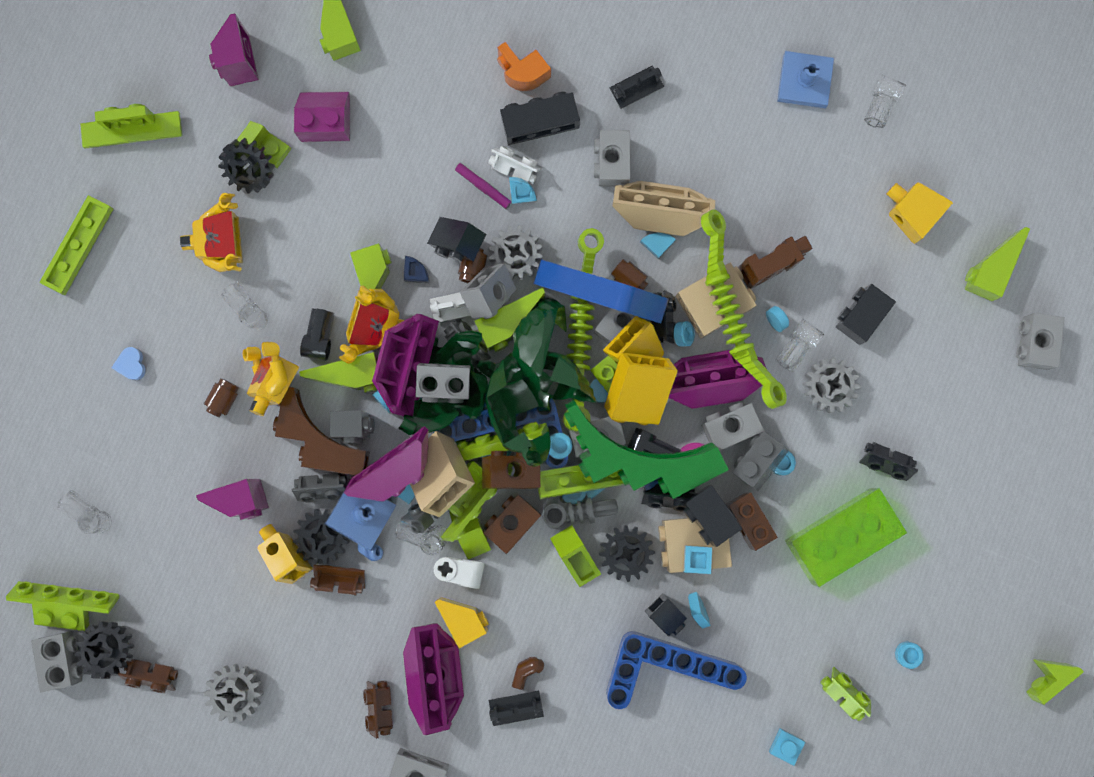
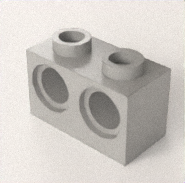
(443, 374)
(49, 661)

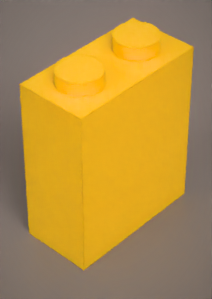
(640, 389)

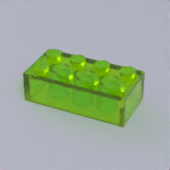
(845, 536)

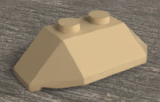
(661, 207)

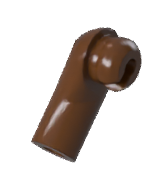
(526, 668)

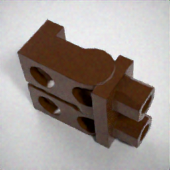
(784, 256)

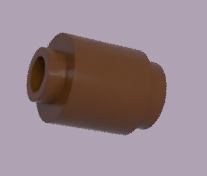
(469, 269)
(630, 275)
(221, 398)

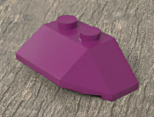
(397, 362)
(712, 380)
(392, 471)
(433, 677)

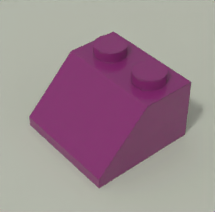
(233, 53)
(322, 116)
(239, 499)

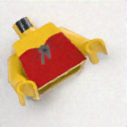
(217, 236)
(370, 318)
(270, 377)

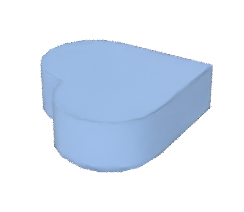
(130, 364)

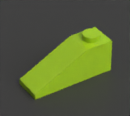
(337, 31)
(993, 273)
(501, 327)
(355, 375)

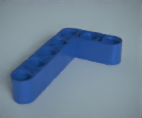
(601, 291)
(484, 428)
(667, 661)

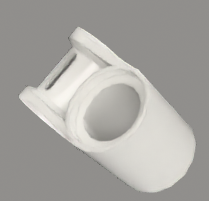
(465, 572)

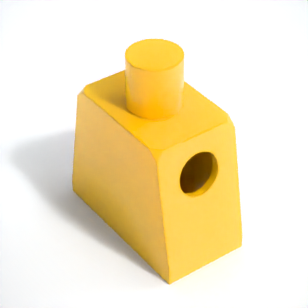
(916, 209)
(635, 338)
(281, 556)

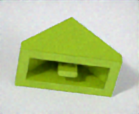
(473, 540)

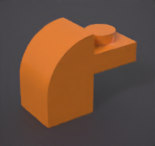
(524, 73)

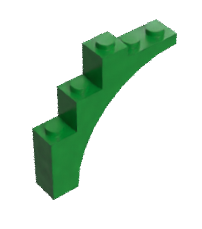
(676, 471)

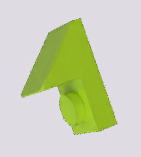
(272, 144)
(1056, 678)

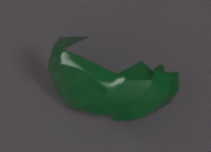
(532, 344)
(565, 372)
(477, 398)
(506, 398)
(434, 415)

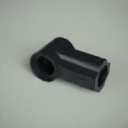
(316, 341)
(647, 442)

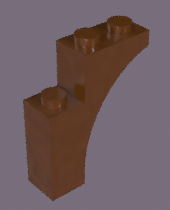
(319, 450)

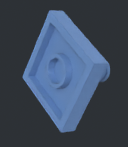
(805, 79)
(360, 519)

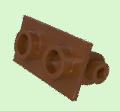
(348, 579)
(158, 680)
(378, 719)

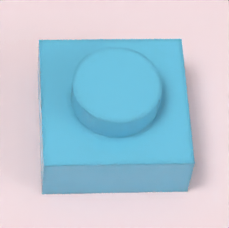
(697, 559)
(787, 746)

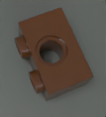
(496, 474)
(755, 526)
(507, 538)

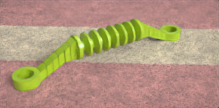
(581, 316)
(743, 352)

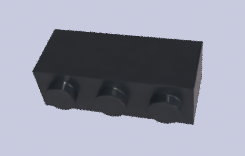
(540, 118)

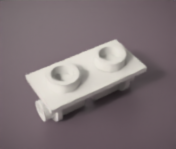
(506, 159)
(449, 307)

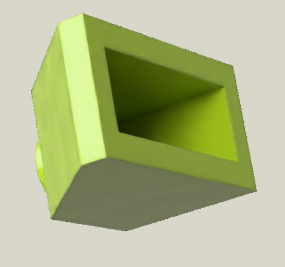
(371, 266)
(575, 556)

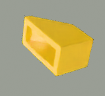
(462, 620)

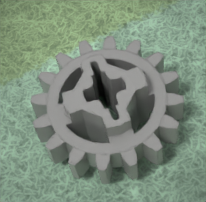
(521, 244)
(826, 395)
(234, 682)

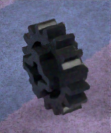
(234, 159)
(311, 534)
(633, 567)
(96, 661)

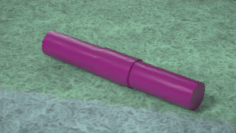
(483, 186)

